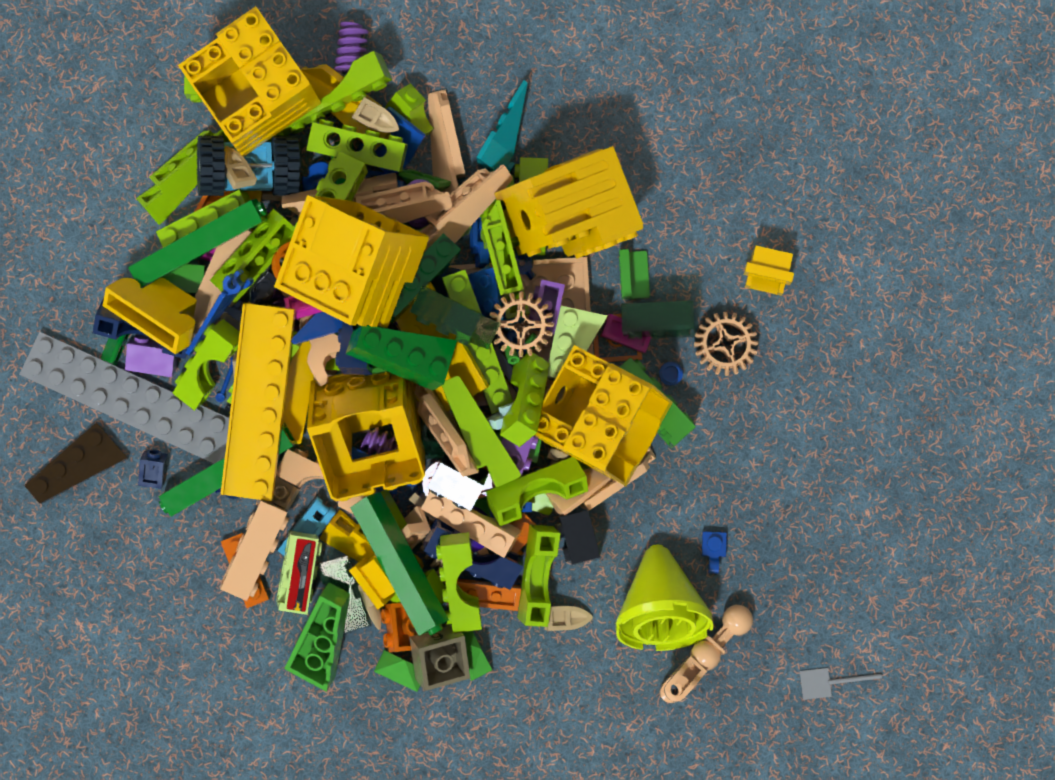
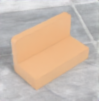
(416, 527)

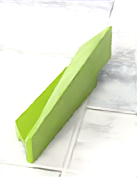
(173, 181)
(503, 258)
(478, 434)

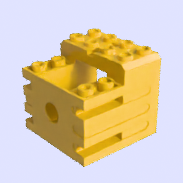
(249, 82)
(574, 206)
(350, 263)
(357, 404)
(603, 415)

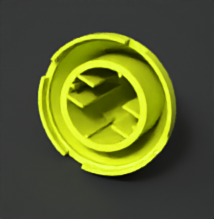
(662, 606)

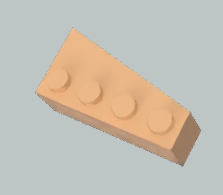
(254, 549)

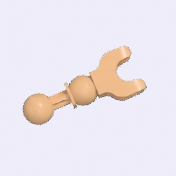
(321, 351)
(706, 654)

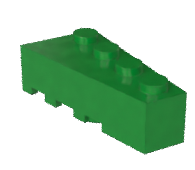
(404, 354)

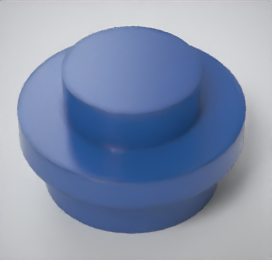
(670, 373)

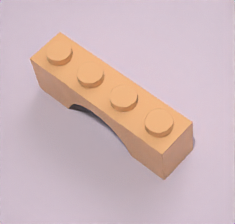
(298, 470)
(480, 527)

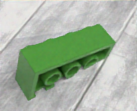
(676, 423)
(320, 642)

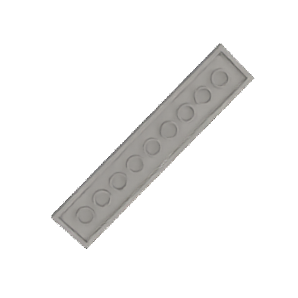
(126, 398)

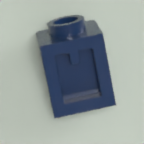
(152, 469)

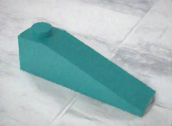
(501, 145)

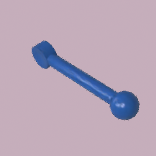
(220, 397)

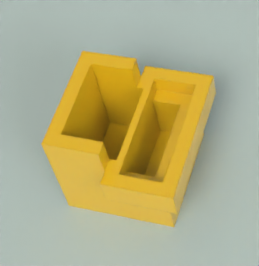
(768, 270)
(373, 580)

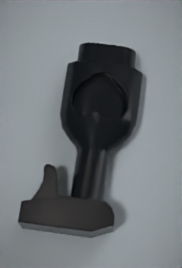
(260, 293)

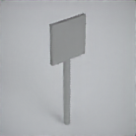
(817, 683)

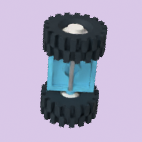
(273, 163)

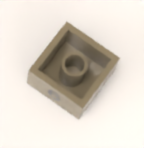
(439, 658)

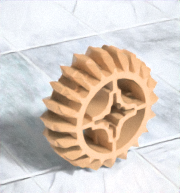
(537, 324)
(706, 350)

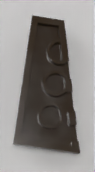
(77, 463)

